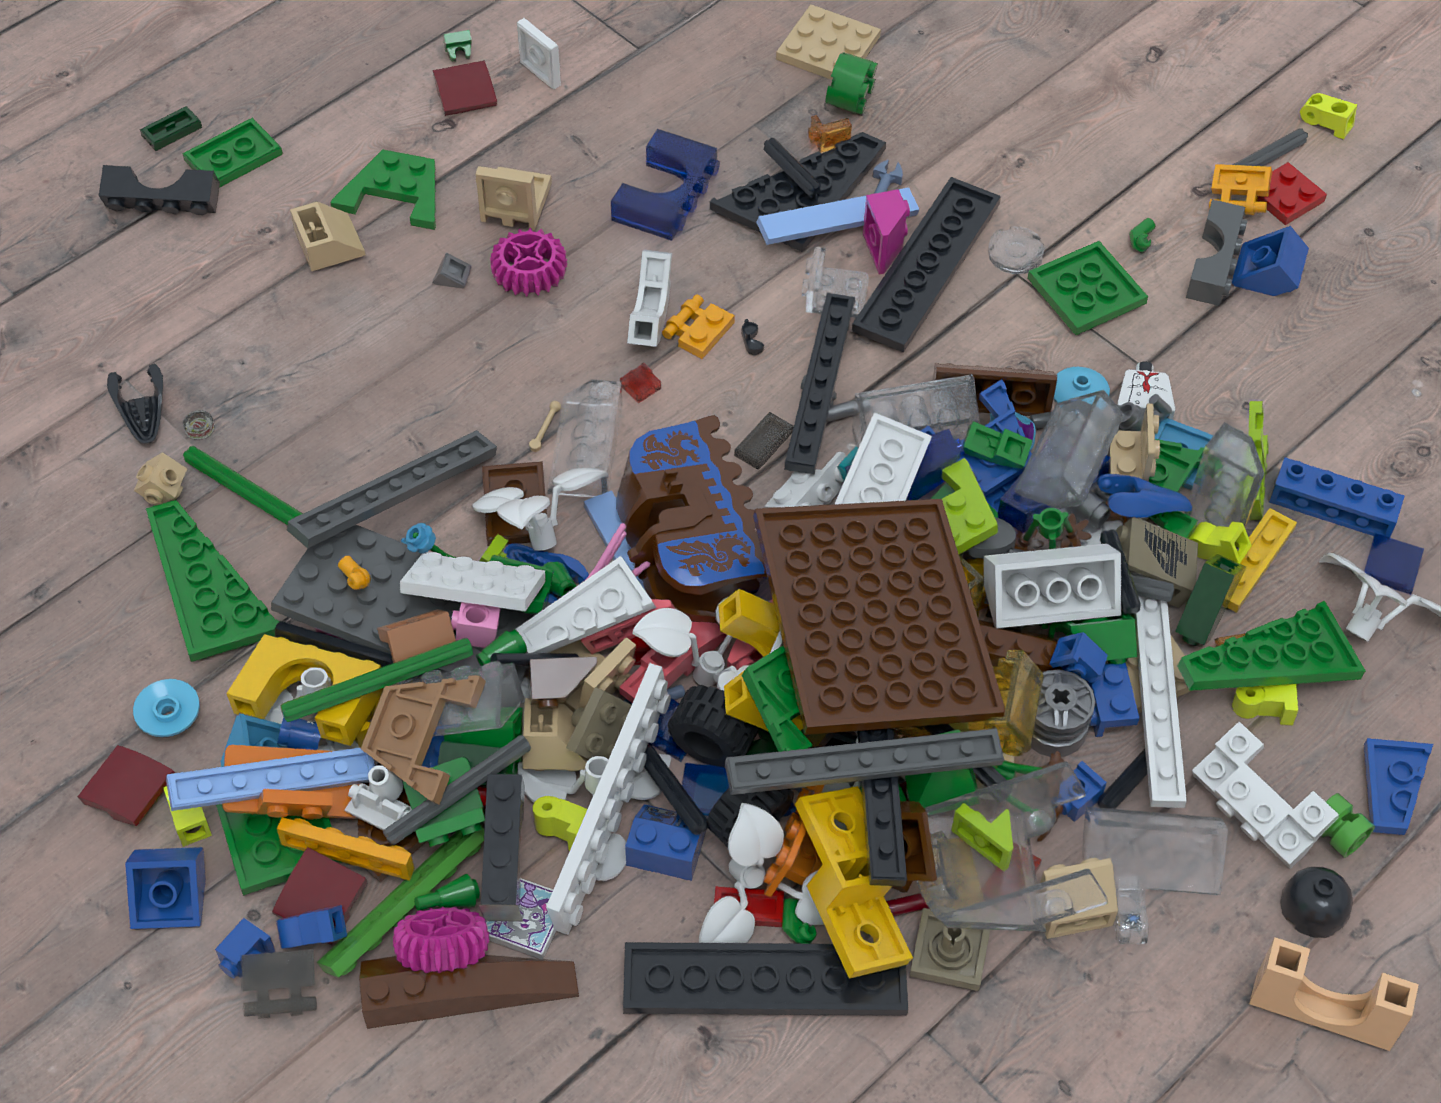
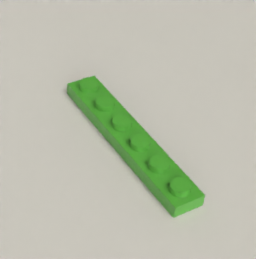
(395, 907)

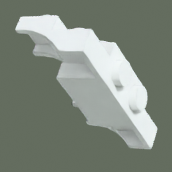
(1254, 803)

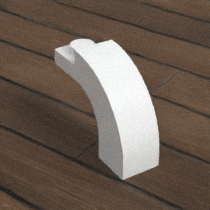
(652, 300)

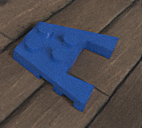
(988, 474)

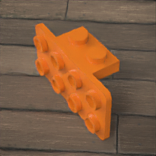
(283, 803)
(798, 855)

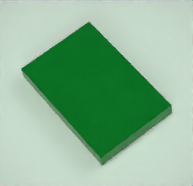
(234, 152)

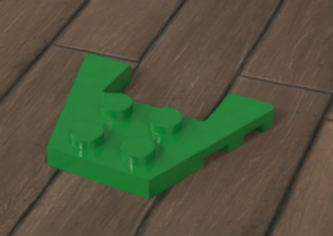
(397, 178)
(1172, 472)
(775, 698)

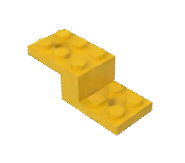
(843, 887)

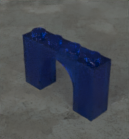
(667, 212)

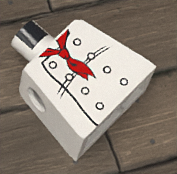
(1142, 384)

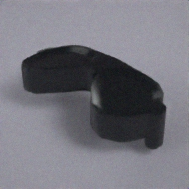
(749, 331)

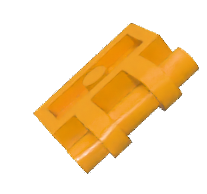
(1242, 180)
(705, 330)

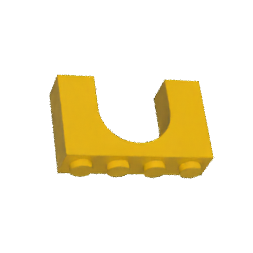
(755, 623)
(280, 663)

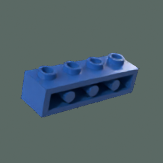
(1336, 498)

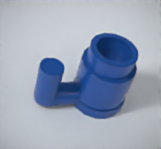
(299, 734)

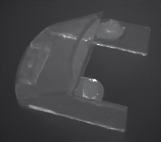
(979, 894)

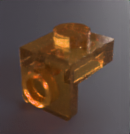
(827, 135)

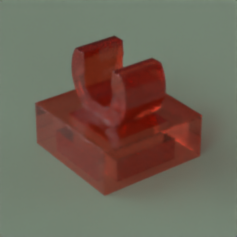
(640, 383)

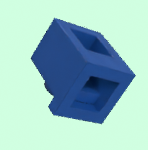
(1080, 656)
(1094, 788)
(242, 940)

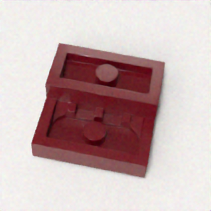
(465, 88)
(126, 785)
(319, 885)

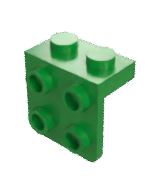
(462, 815)

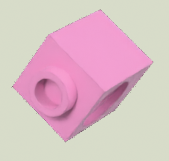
(476, 623)

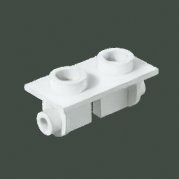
(368, 807)

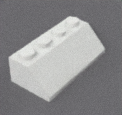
(1053, 585)

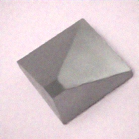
(452, 272)

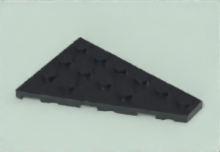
(835, 170)

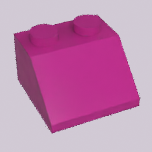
(885, 227)

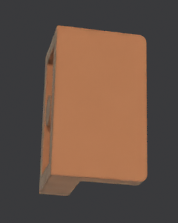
(417, 634)

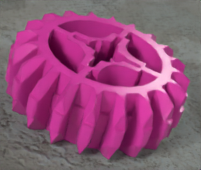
(529, 269)
(440, 939)

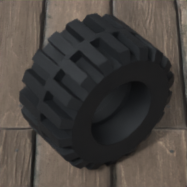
(706, 730)
(727, 808)

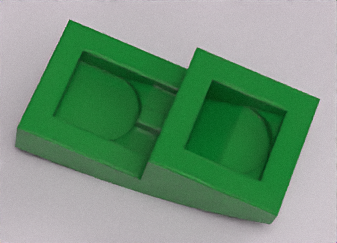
(996, 447)

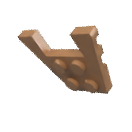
(407, 723)

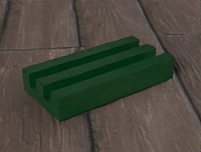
(171, 128)

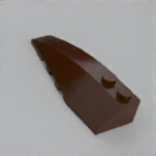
(401, 996)

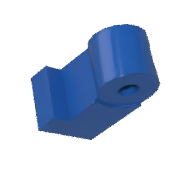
(312, 927)

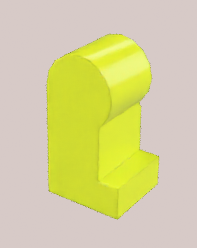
(1329, 113)
(1221, 541)
(1267, 701)
(558, 818)
(189, 819)

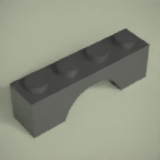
(1210, 274)

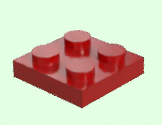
(1291, 194)

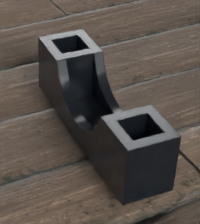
(193, 192)
(502, 839)

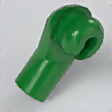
(1139, 235)
(794, 927)

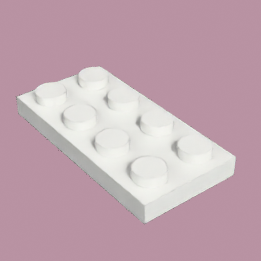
(473, 581)

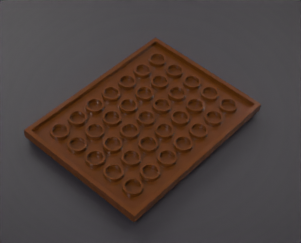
(876, 616)

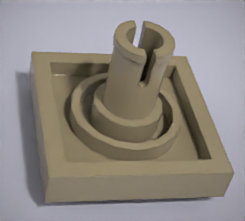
(598, 725)
(949, 954)

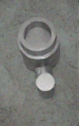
(1134, 414)
(1094, 507)

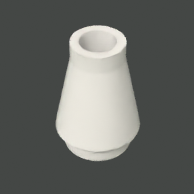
(384, 783)

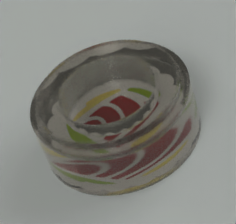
(198, 425)

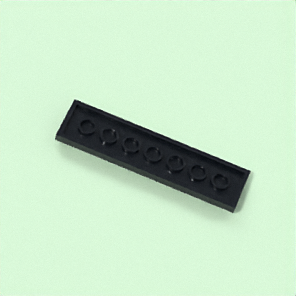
(926, 264)
(754, 981)

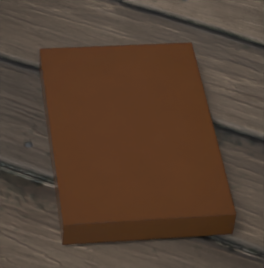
(524, 476)

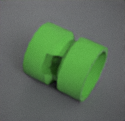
(1349, 829)

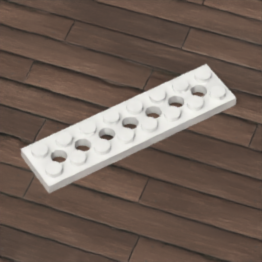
(612, 791)

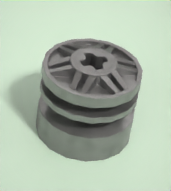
(1062, 713)

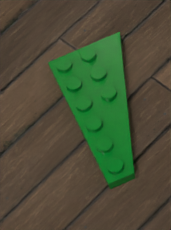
(208, 594)
(1277, 653)

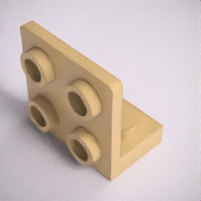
(1136, 451)

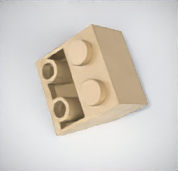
(325, 235)
(548, 736)
(1091, 919)

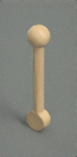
(535, 444)

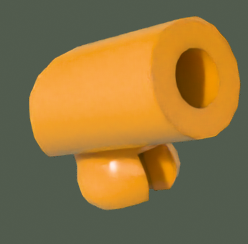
(357, 576)

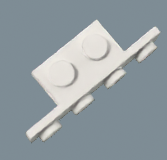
(810, 489)

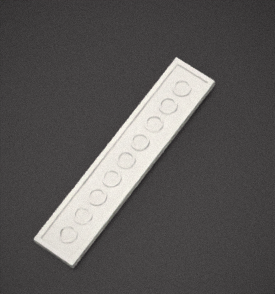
(882, 466)

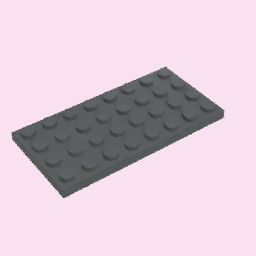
(323, 599)

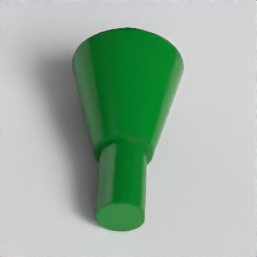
(458, 893)

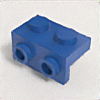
(1113, 700)

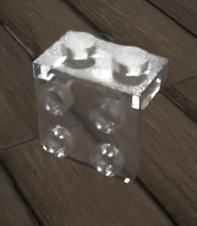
(831, 280)

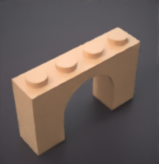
(1366, 1017)

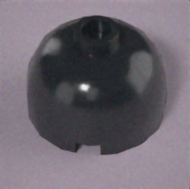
(1317, 901)

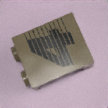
(1160, 556)

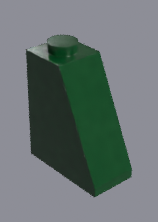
(1209, 599)

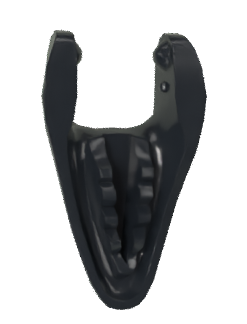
(143, 413)

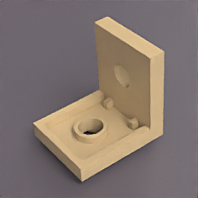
(511, 195)
(608, 673)

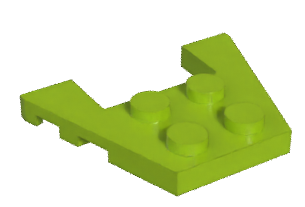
(1256, 419)
(967, 507)

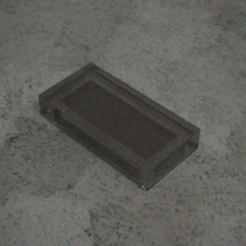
(763, 440)

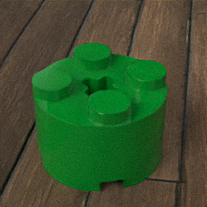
(851, 82)

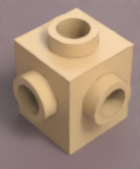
(160, 479)

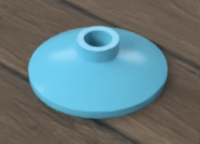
(1078, 382)
(165, 697)

